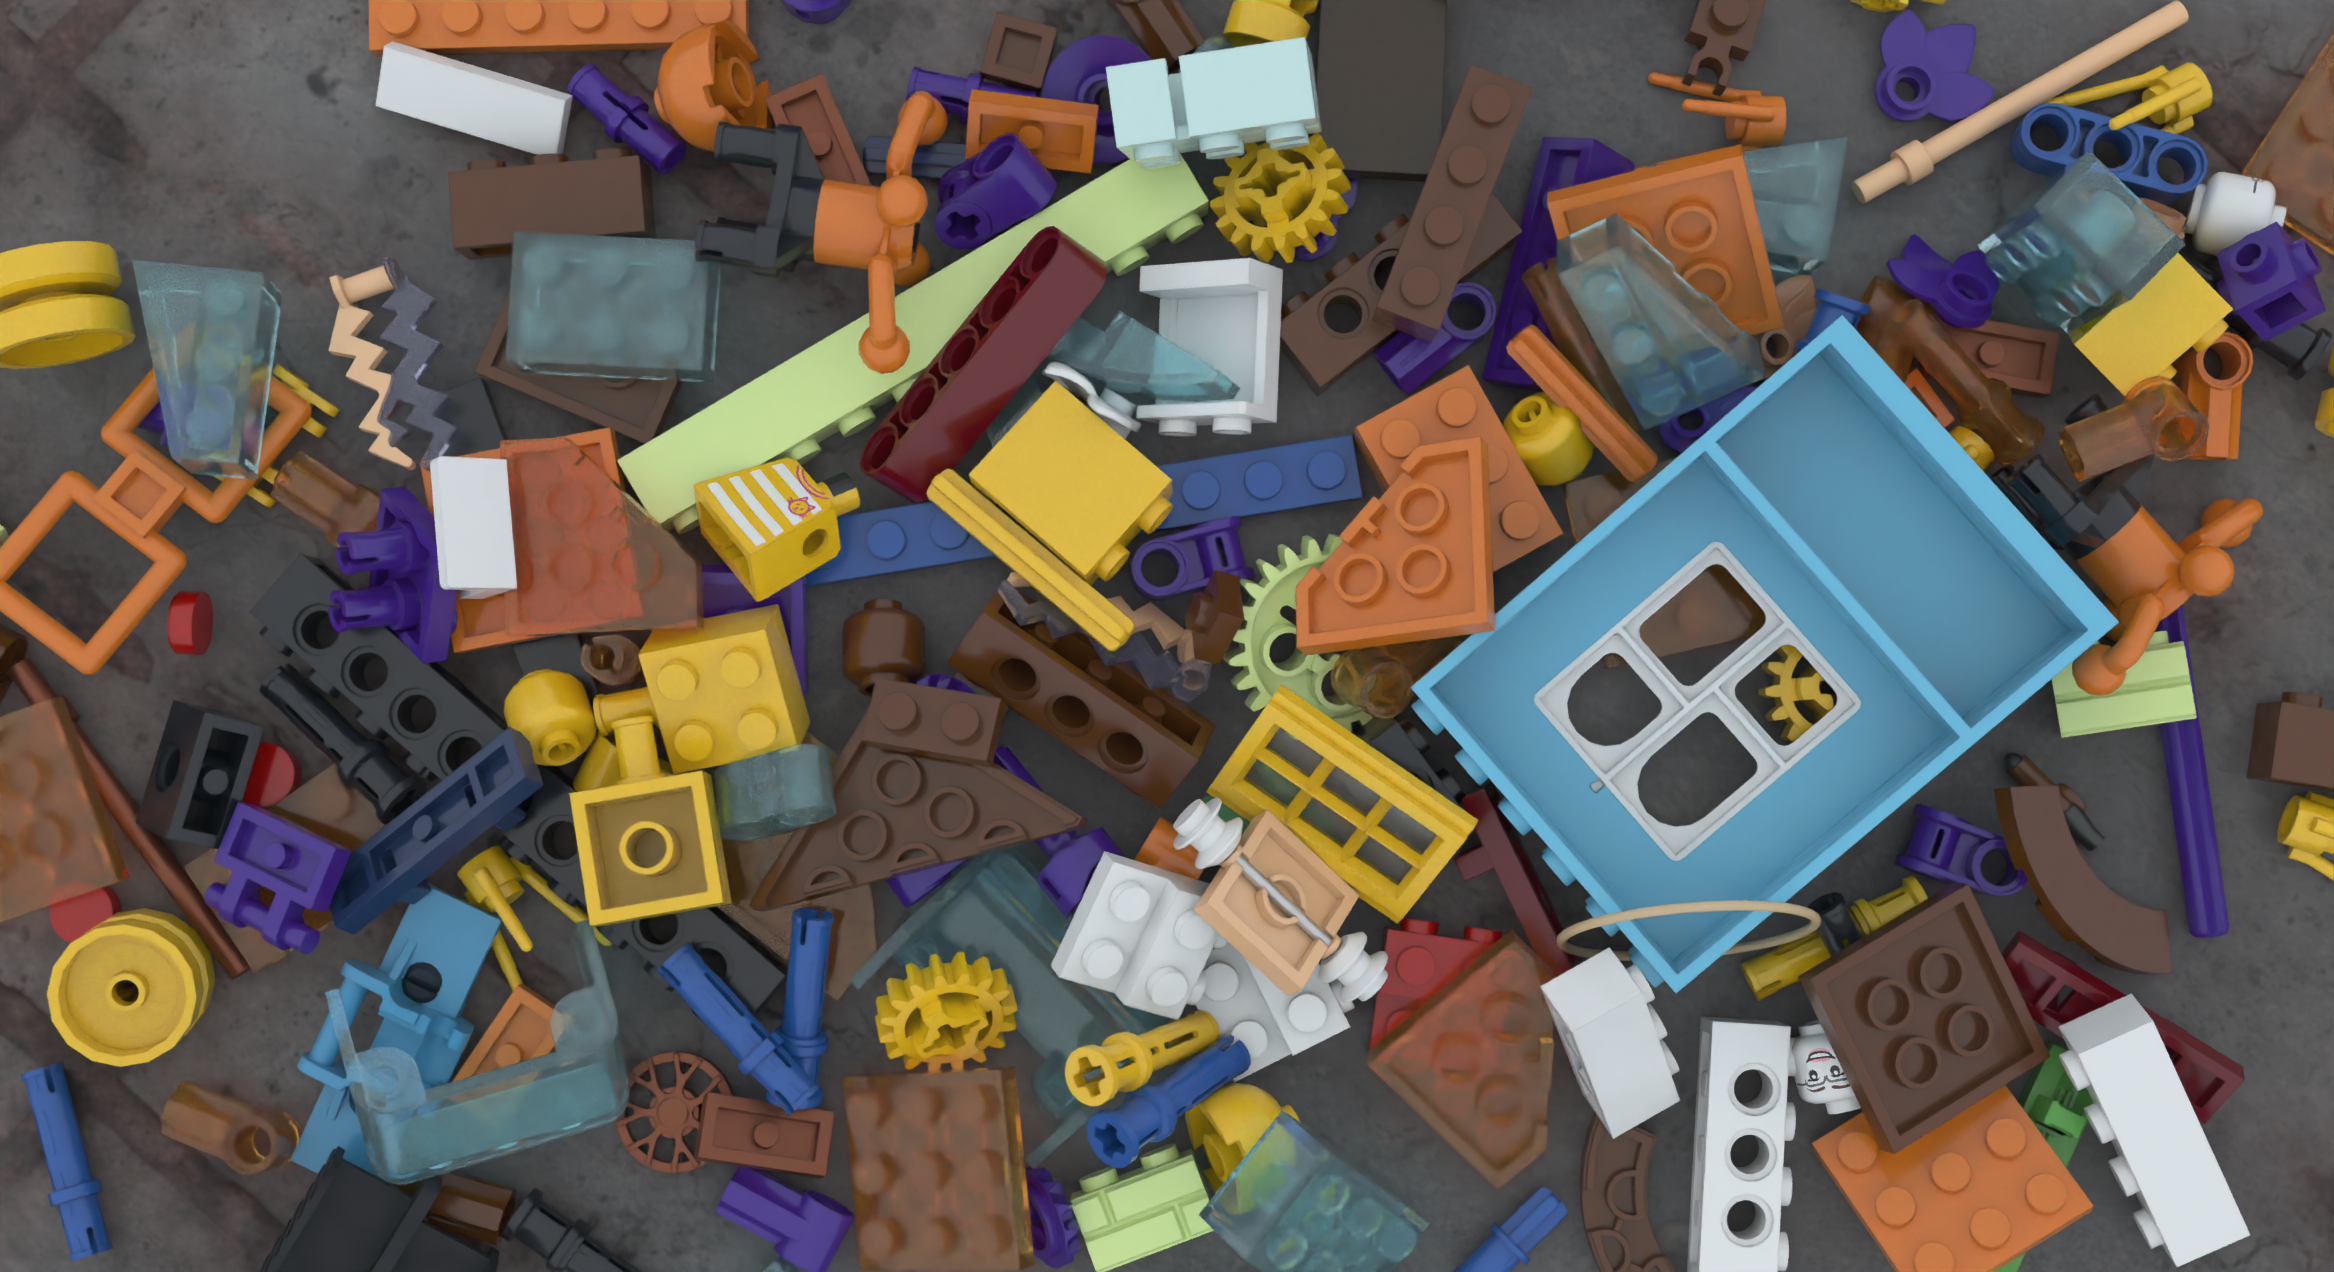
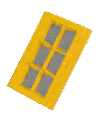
(1344, 803)

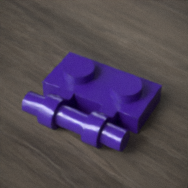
(283, 858)

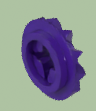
(1051, 1219)

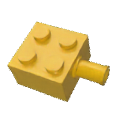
(716, 690)
(650, 838)

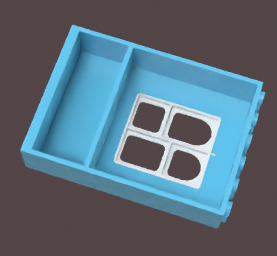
(1866, 555)

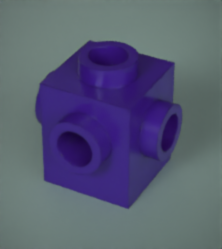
(2271, 281)

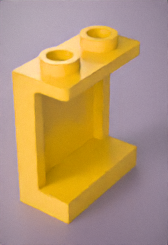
(1074, 484)

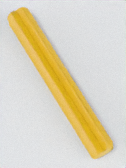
(1030, 560)

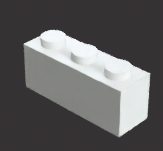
(1613, 1040)

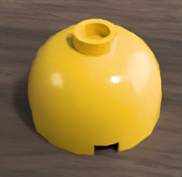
(1230, 1126)

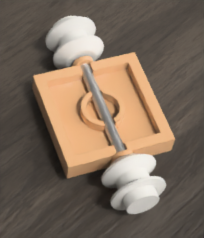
(1278, 902)

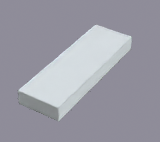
(473, 100)

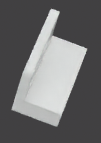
(473, 526)

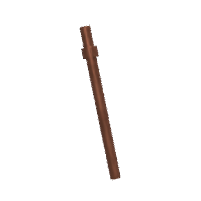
(147, 843)

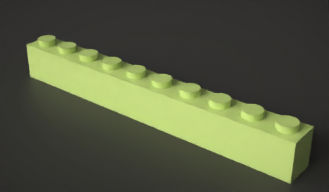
(835, 391)

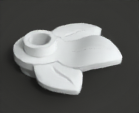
(1109, 407)

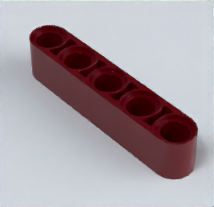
(984, 363)

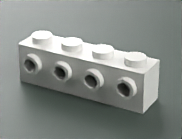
(2153, 1131)

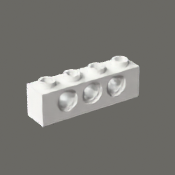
(1725, 1052)

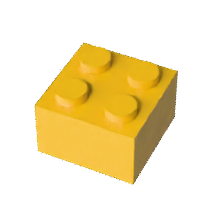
(2154, 327)

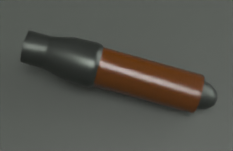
(2079, 824)

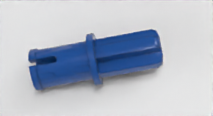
(1517, 1234)

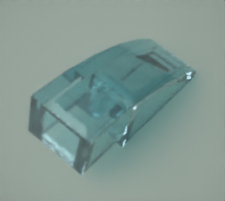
(1139, 362)

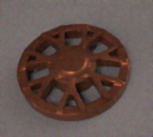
(671, 1111)

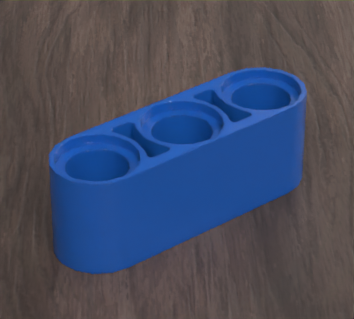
(2137, 144)

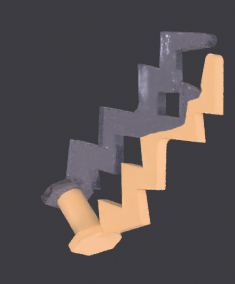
(402, 386)
(1186, 680)

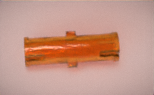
(609, 667)

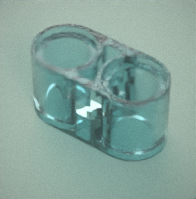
(774, 792)

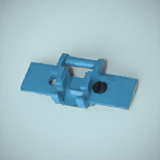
(423, 1001)

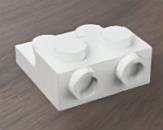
(1139, 937)
(1263, 1015)

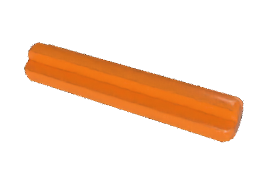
(1571, 389)

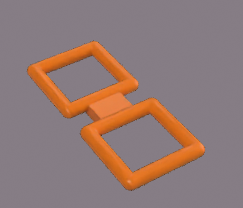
(136, 507)

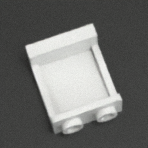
(1231, 321)

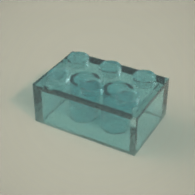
(2079, 244)
(612, 307)
(1310, 1208)

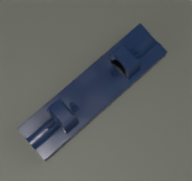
(434, 829)

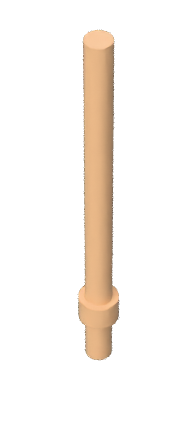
(1917, 159)

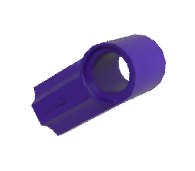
(1414, 361)
(801, 1224)

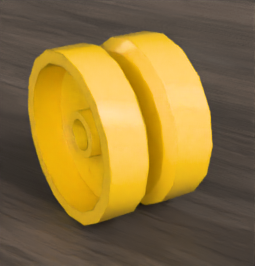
(61, 305)
(104, 1013)

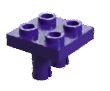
(402, 581)

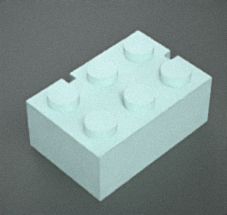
(1215, 102)

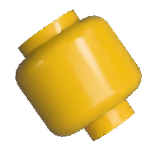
(1548, 440)
(552, 715)

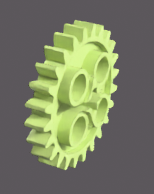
(1264, 624)

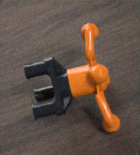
(834, 219)
(2126, 550)

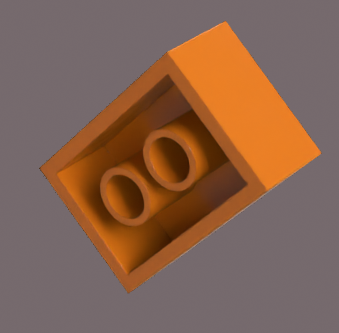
(1455, 411)

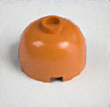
(708, 81)

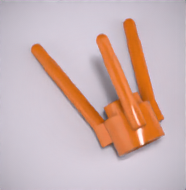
(1748, 115)

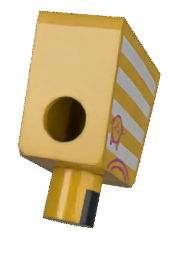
(773, 522)

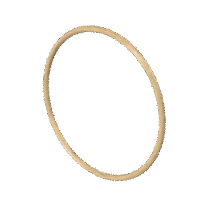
(1705, 906)

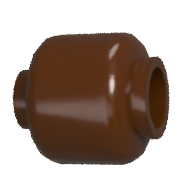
(883, 644)

